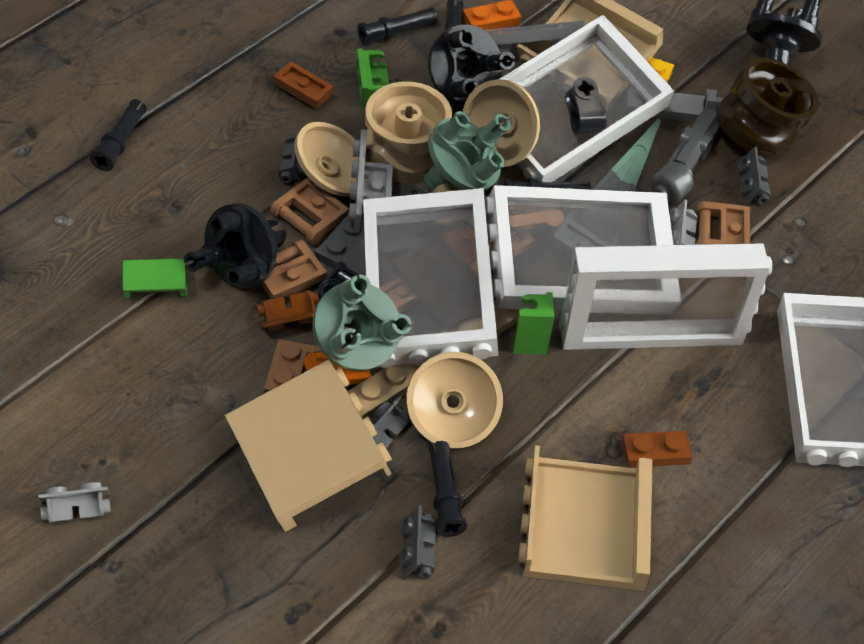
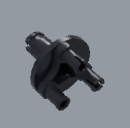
(788, 33)
(464, 60)
(238, 246)

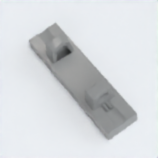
(554, 31)
(688, 106)

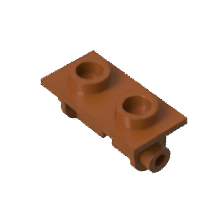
(277, 314)

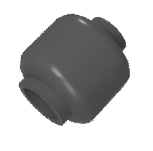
(673, 179)

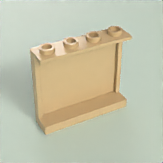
(638, 31)
(307, 441)
(587, 522)

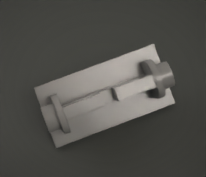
(683, 224)
(61, 501)

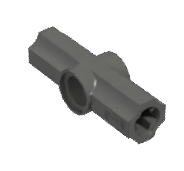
(697, 140)

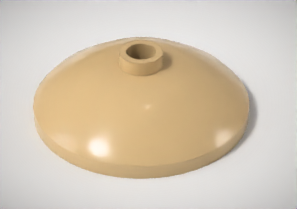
(512, 101)
(326, 156)
(468, 381)

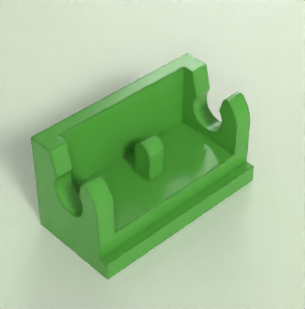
(370, 74)
(154, 276)
(534, 325)

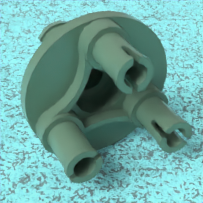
(465, 153)
(370, 321)

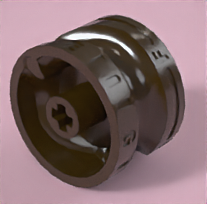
(767, 107)

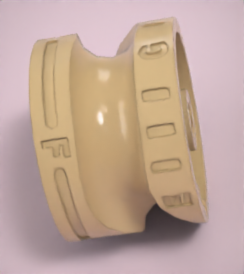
(400, 126)

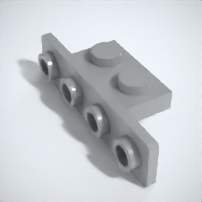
(372, 181)

